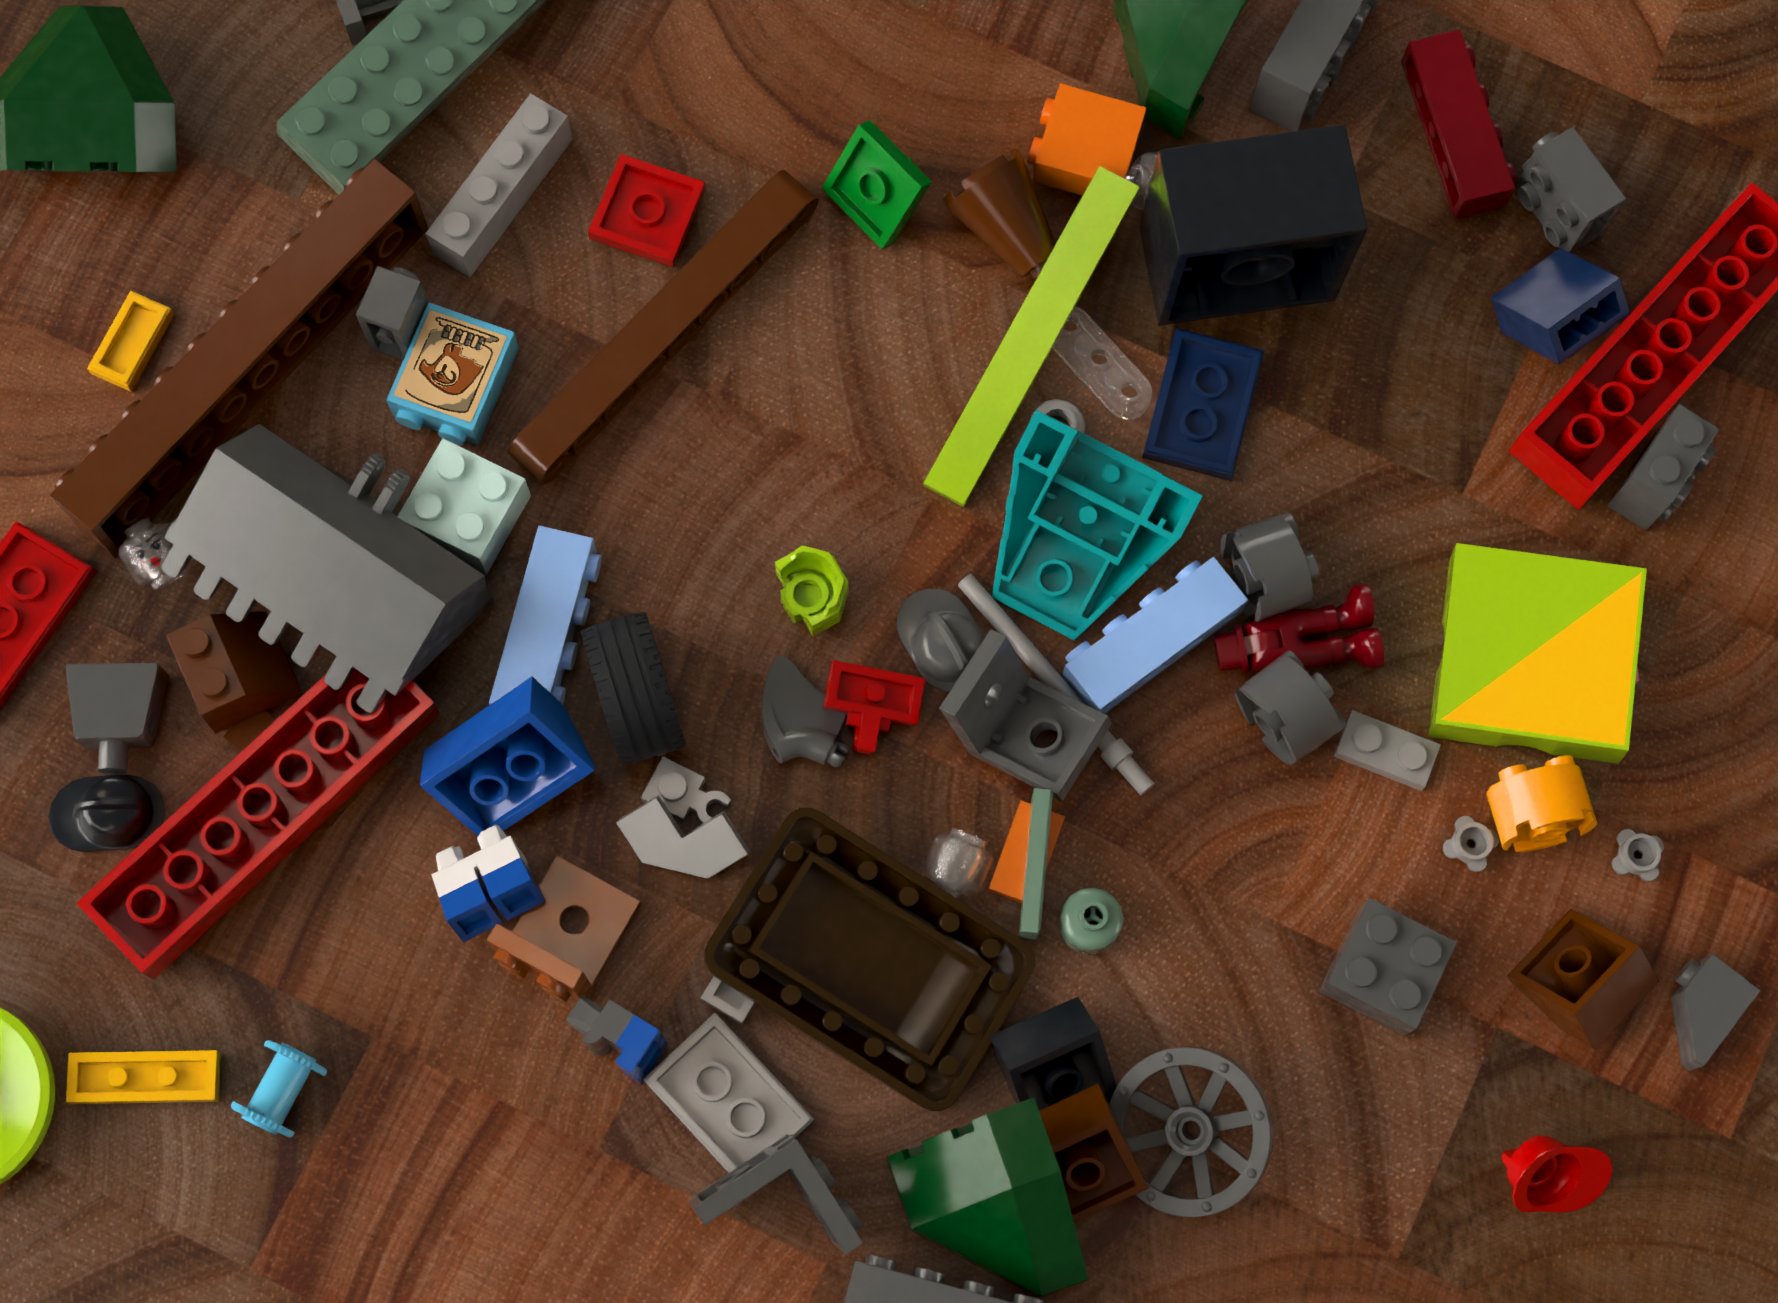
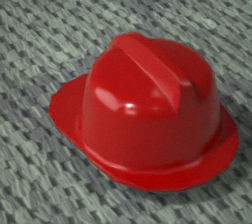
(1554, 1175)

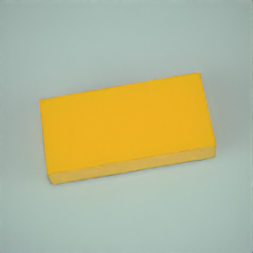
(131, 341)

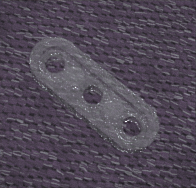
(1103, 379)

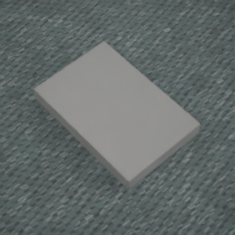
(726, 1095)

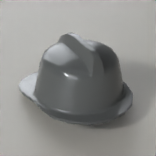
(938, 635)

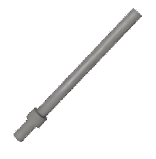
(1114, 752)

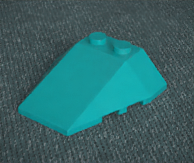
(1081, 525)

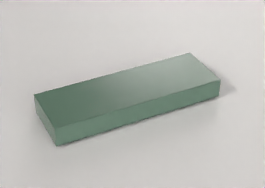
(1035, 864)

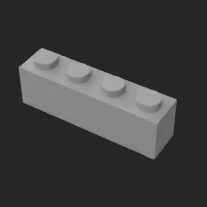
(499, 185)

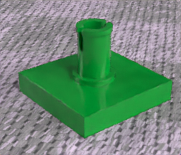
(876, 184)

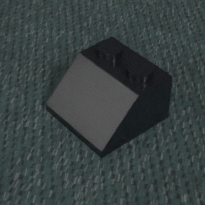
(1054, 1055)

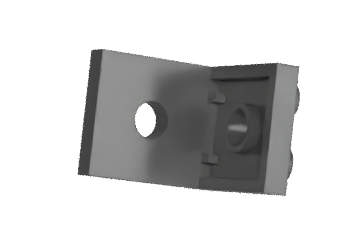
(1003, 710)
(808, 1175)

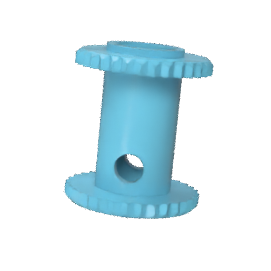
(279, 1088)

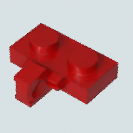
(872, 700)

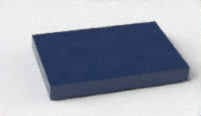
(1203, 404)

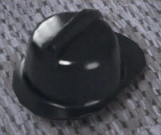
(106, 813)

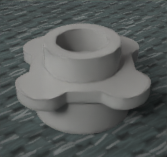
(1484, 840)
(1647, 845)

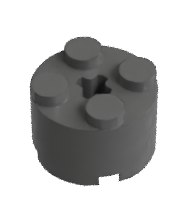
(1270, 566)
(1290, 708)

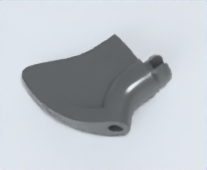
(795, 718)

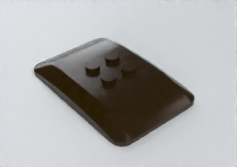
(869, 959)

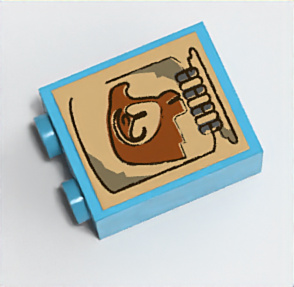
(452, 375)

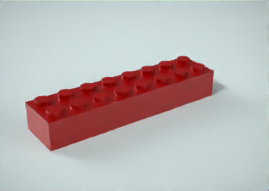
(1656, 352)
(250, 819)

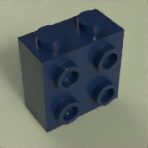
(1560, 305)

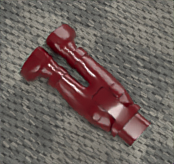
(1272, 637)

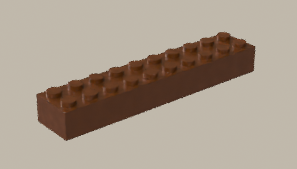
(241, 357)

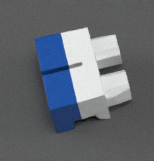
(463, 881)

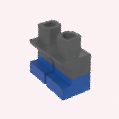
(618, 1030)

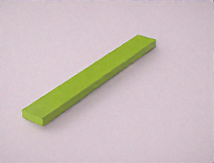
(1031, 336)

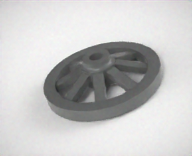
(1183, 1142)

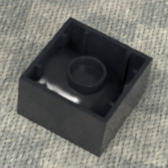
(1251, 224)

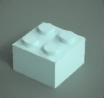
(466, 504)

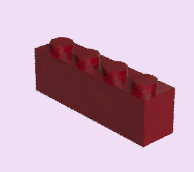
(1458, 124)

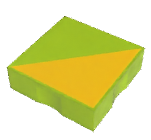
(1539, 653)

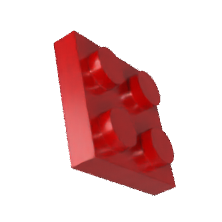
(646, 210)

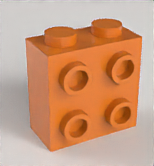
(1083, 134)

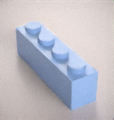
(548, 612)
(1154, 636)

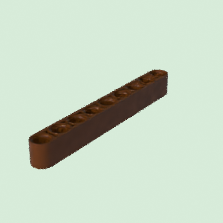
(663, 327)

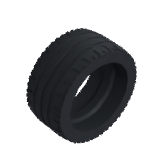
(633, 688)

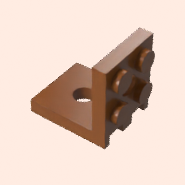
(560, 960)

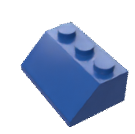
(506, 759)

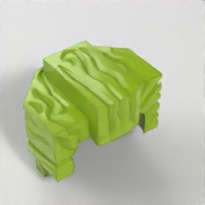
(813, 588)

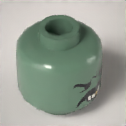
(1077, 930)

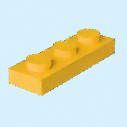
(143, 1077)

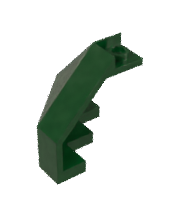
(1172, 52)
(86, 99)
(994, 1199)

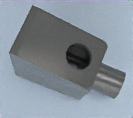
(116, 708)

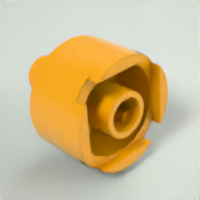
(1540, 804)

